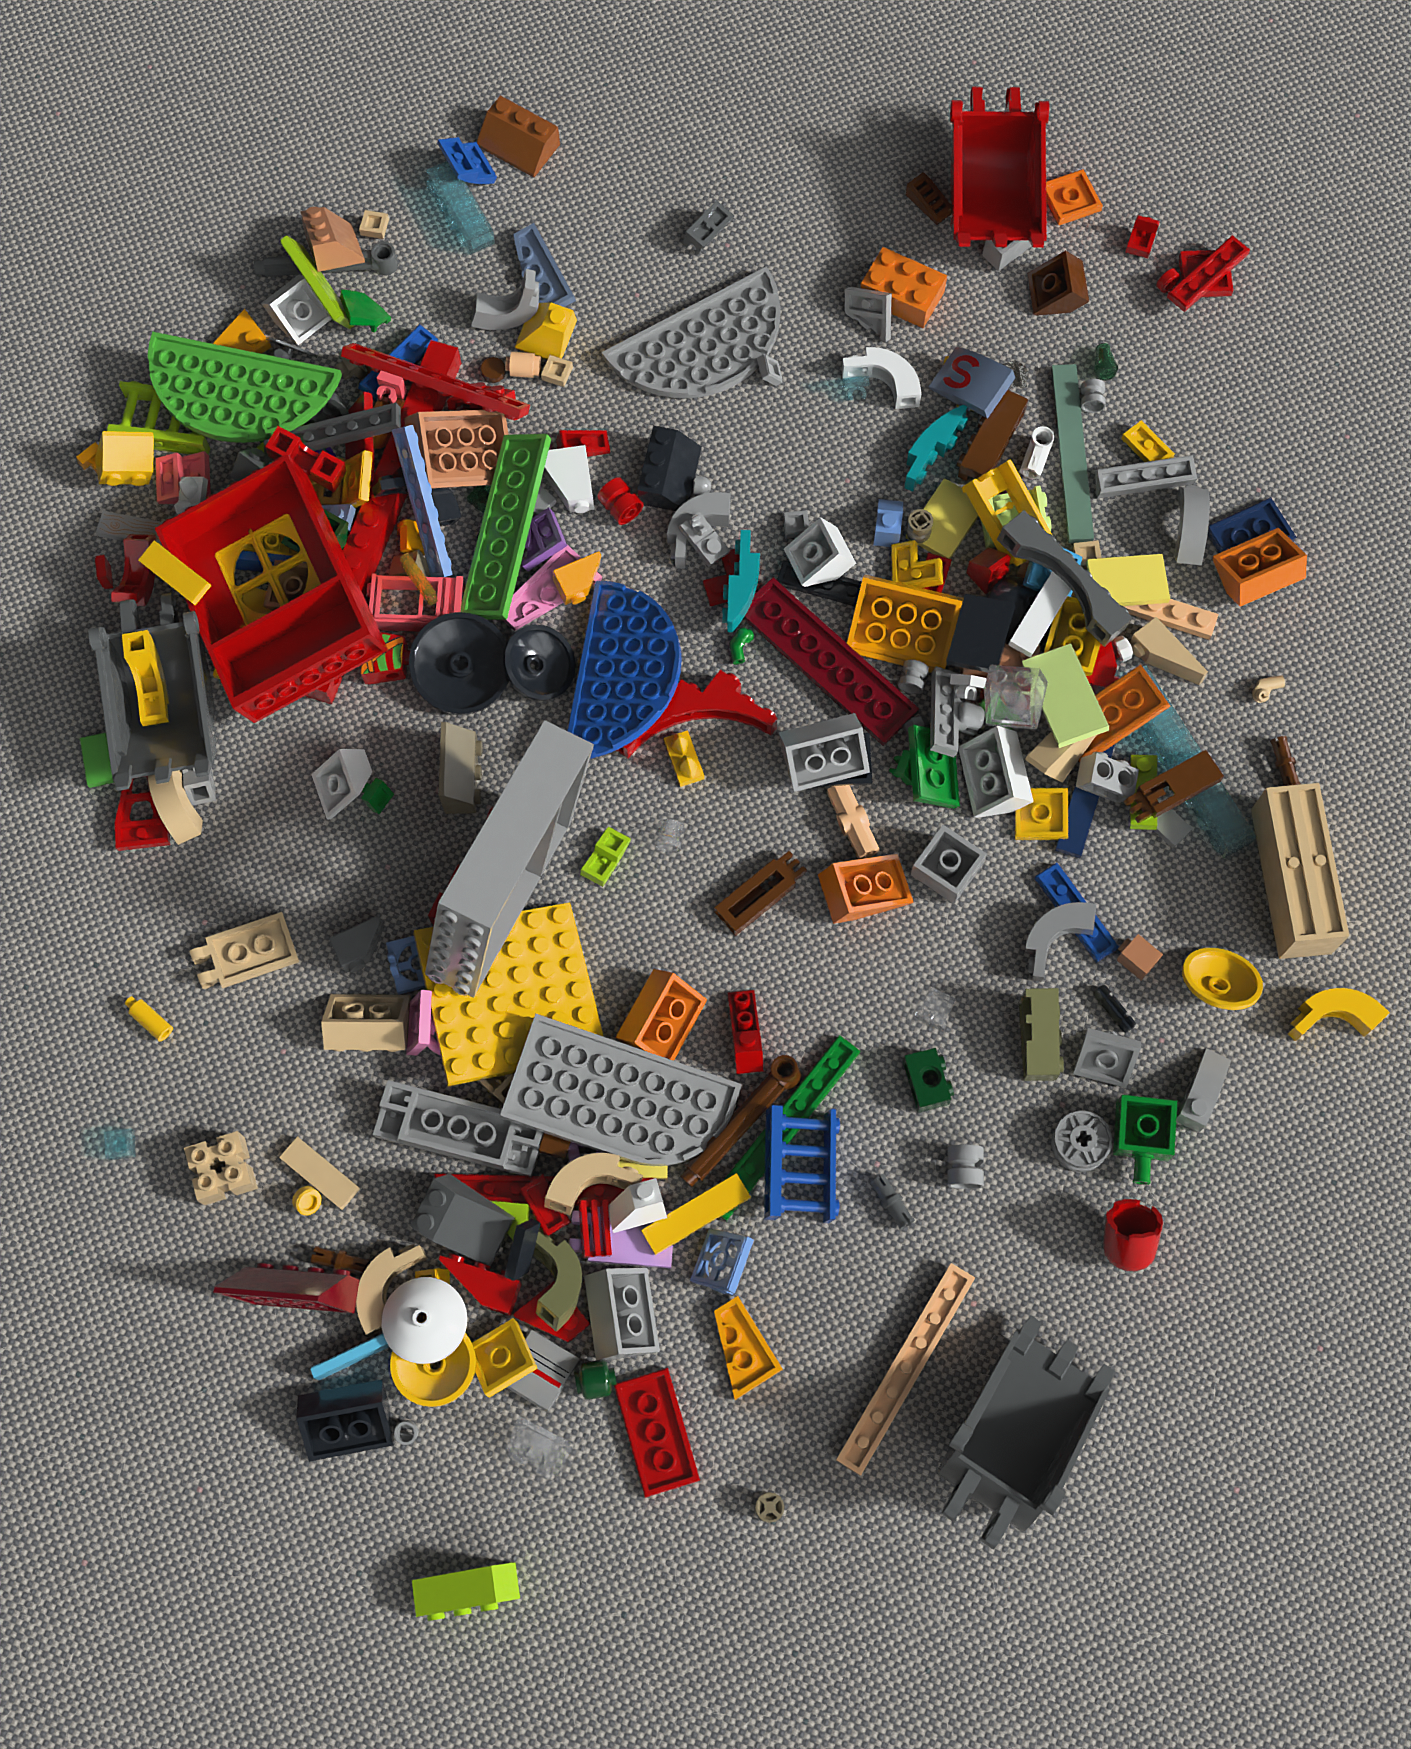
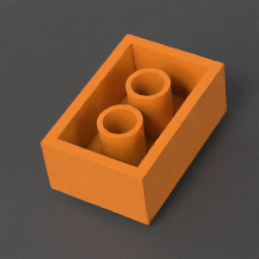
(913, 285)

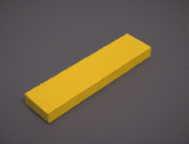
(696, 1214)

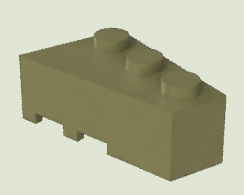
(1040, 1034)

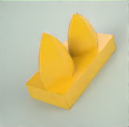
(684, 758)

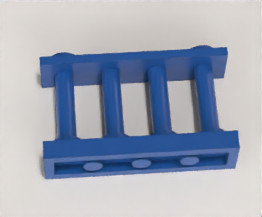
(776, 1176)

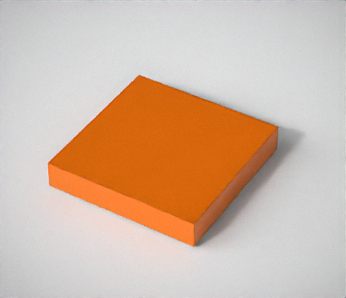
(1072, 197)

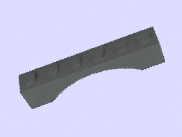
(1029, 541)

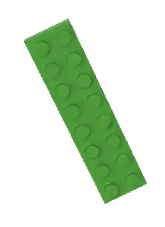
(505, 525)

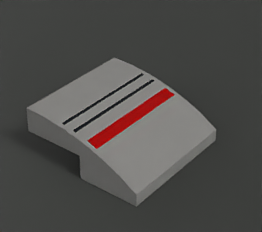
(552, 1372)

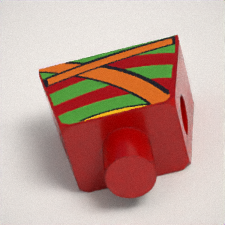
(389, 665)

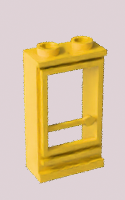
(991, 484)

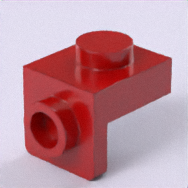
(1142, 236)

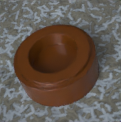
(493, 370)

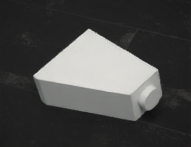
(570, 477)

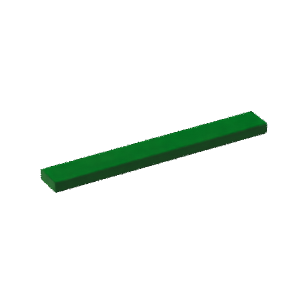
(799, 1105)

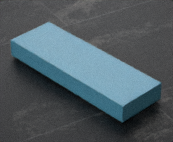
(349, 1357)

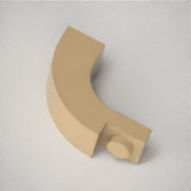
(175, 808)
(584, 1172)
(375, 1283)

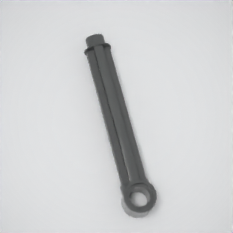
(373, 260)

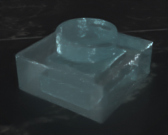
(119, 1144)

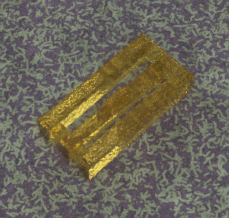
(419, 579)

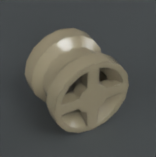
(769, 1507)

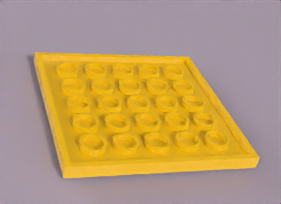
(533, 974)

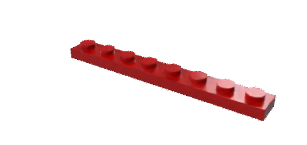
(442, 383)

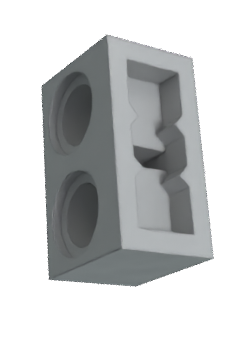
(1107, 777)

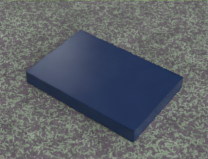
(1248, 525)

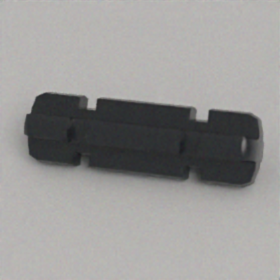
(1114, 1008)

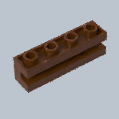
(993, 437)

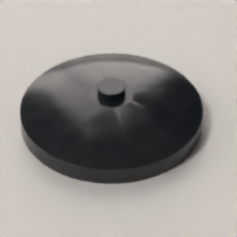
(459, 663)

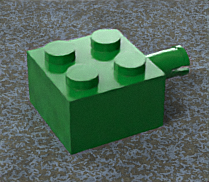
(1145, 1132)

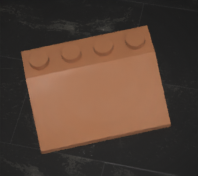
(459, 446)

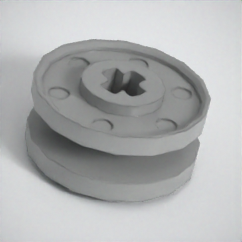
(1090, 1128)

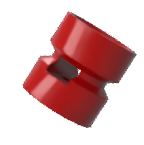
(617, 498)

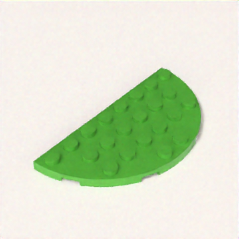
(235, 391)

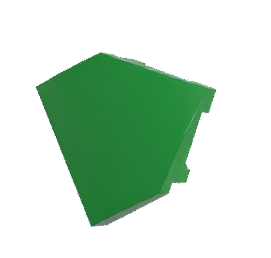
(363, 310)

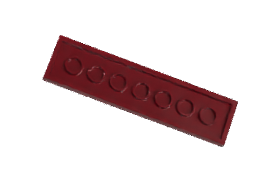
(829, 661)

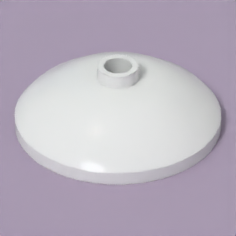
(438, 1334)

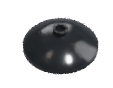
(1012, 590)
(552, 661)

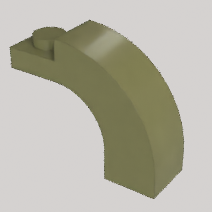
(561, 1300)

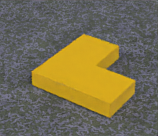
(911, 572)

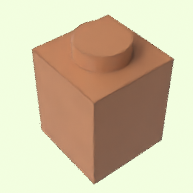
(1138, 956)

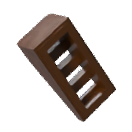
(918, 188)

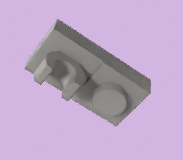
(704, 539)

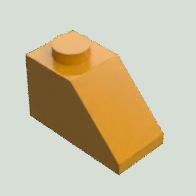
(576, 578)

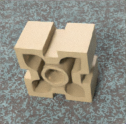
(236, 1175)

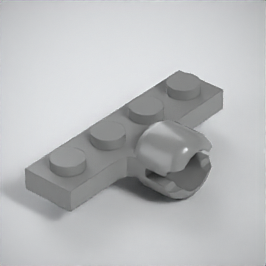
(950, 714)

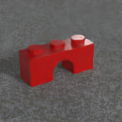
(320, 467)

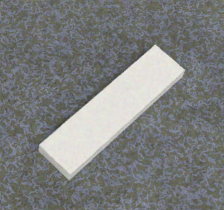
(1040, 615)

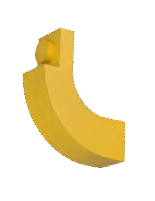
(148, 677)
(1347, 1004)

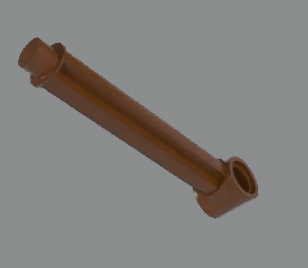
(743, 1119)

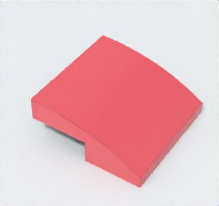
(173, 467)

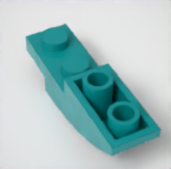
(934, 442)
(741, 584)

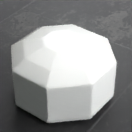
(1122, 648)

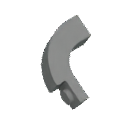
(509, 310)
(714, 508)
(1193, 524)
(1062, 920)

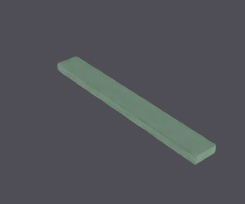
(1072, 453)

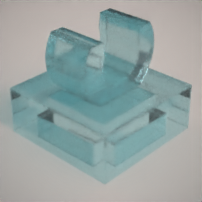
(855, 383)

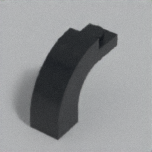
(442, 497)

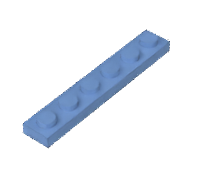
(422, 502)

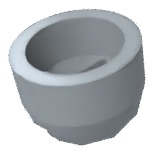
(702, 485)
(404, 1437)

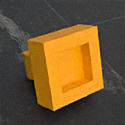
(87, 457)

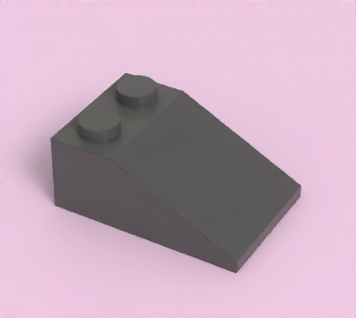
(462, 1219)

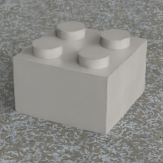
(948, 864)

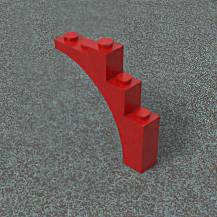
(719, 700)

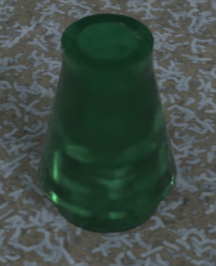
(1105, 364)

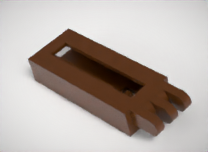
(1185, 782)
(752, 901)

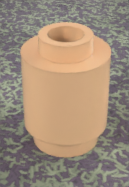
(523, 364)

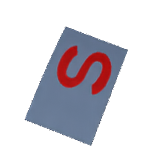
(973, 381)

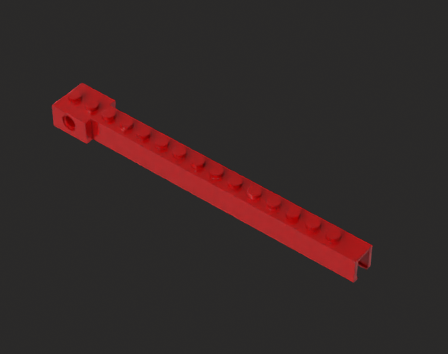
(379, 515)

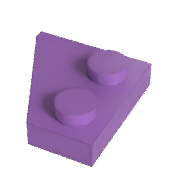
(543, 539)

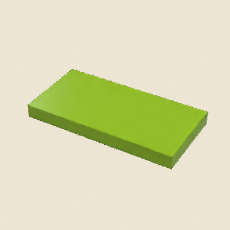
(316, 280)

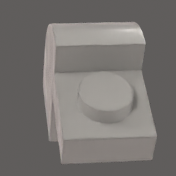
(199, 789)

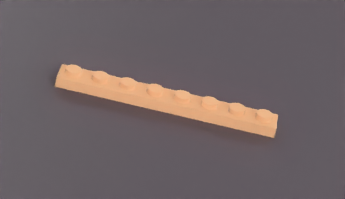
(1171, 614)
(905, 1369)

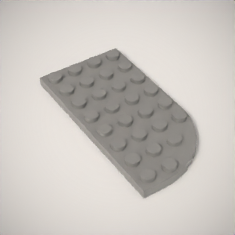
(615, 1096)

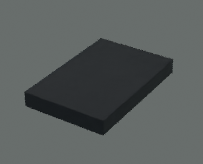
(980, 633)

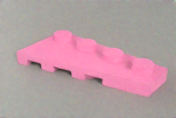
(539, 592)

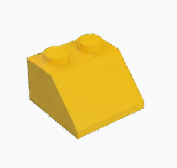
(125, 458)

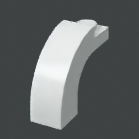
(890, 369)

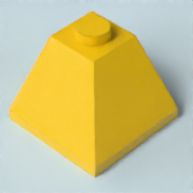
(547, 331)

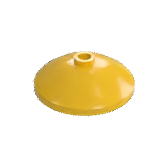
(1222, 978)
(435, 1387)

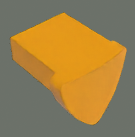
(409, 536)

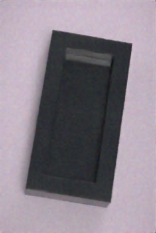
(522, 1249)

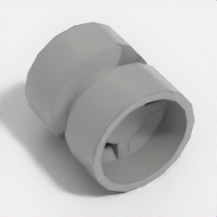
(965, 1166)

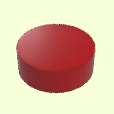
(1168, 280)

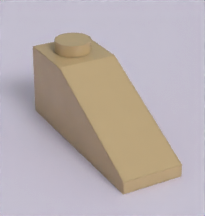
(1163, 650)

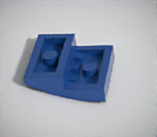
(467, 161)

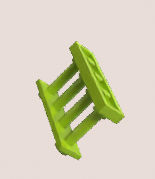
(166, 440)

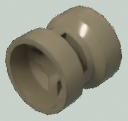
(915, 529)

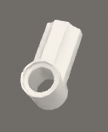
(1037, 453)

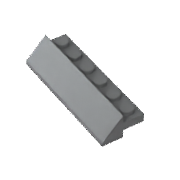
(456, 1129)

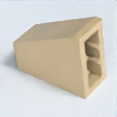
(1054, 760)

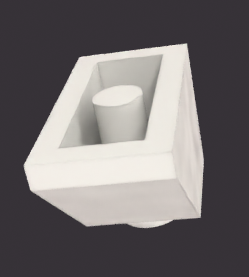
(637, 1206)

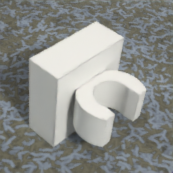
(967, 685)

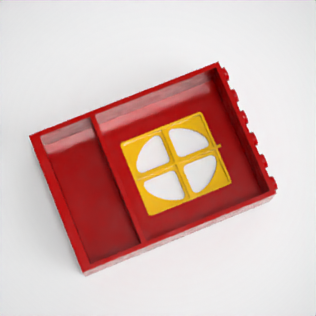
(304, 642)

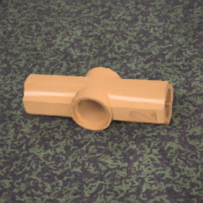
(853, 821)

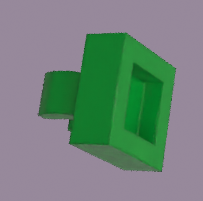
(903, 769)
(376, 795)

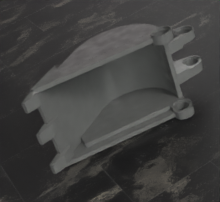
(188, 735)
(1023, 1433)

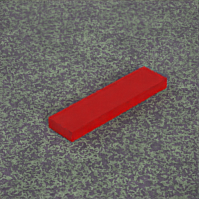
(1208, 273)

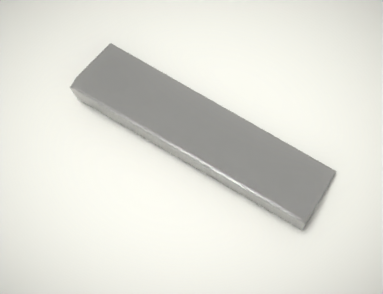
(1145, 476)

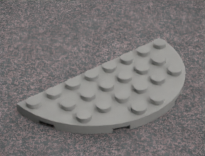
(704, 344)

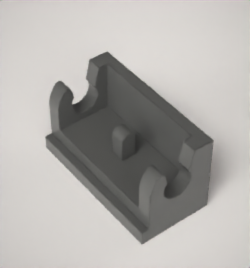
(707, 227)

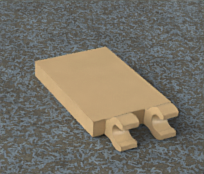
(246, 952)

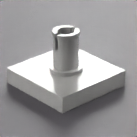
(1107, 1057)

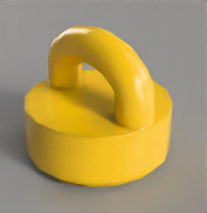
(306, 1200)

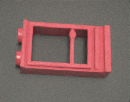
(448, 595)

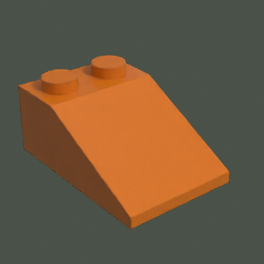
(864, 887)

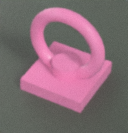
(421, 1025)

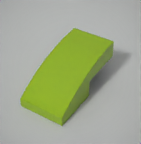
(605, 856)

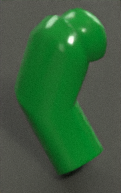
(737, 642)

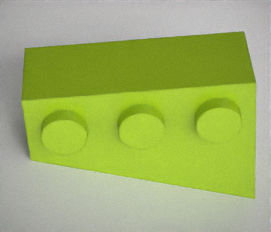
(465, 1590)

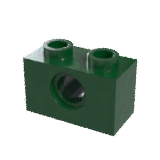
(928, 1096)

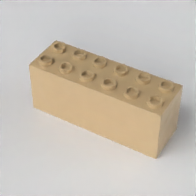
(1299, 871)

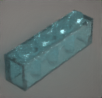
(460, 207)

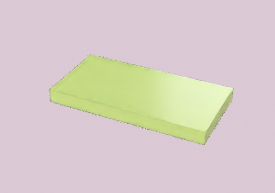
(1069, 699)

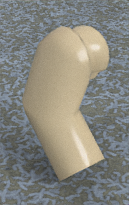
(1264, 686)

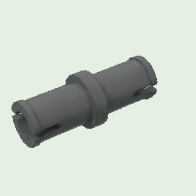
(892, 1201)

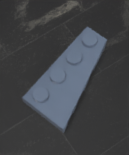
(536, 256)

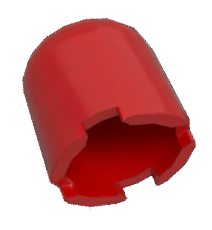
(1131, 1235)

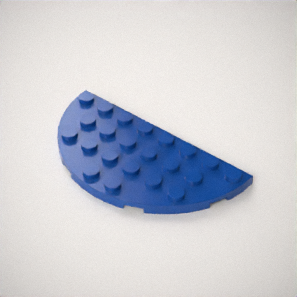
(625, 668)

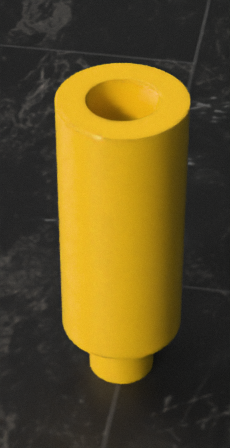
(148, 1018)

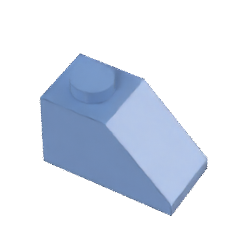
(888, 522)

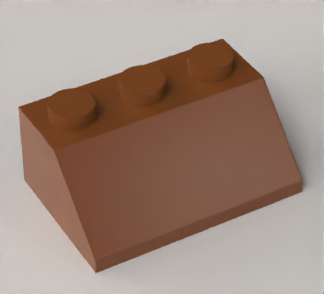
(518, 136)

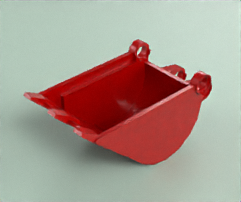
(998, 171)

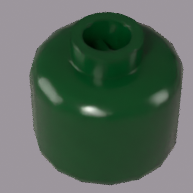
(595, 1379)

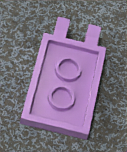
(627, 1246)

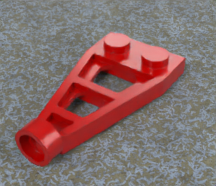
(139, 833)

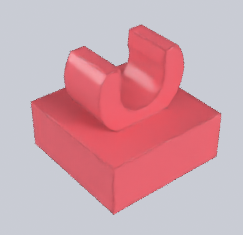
(390, 385)

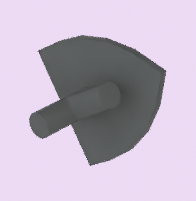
(288, 349)

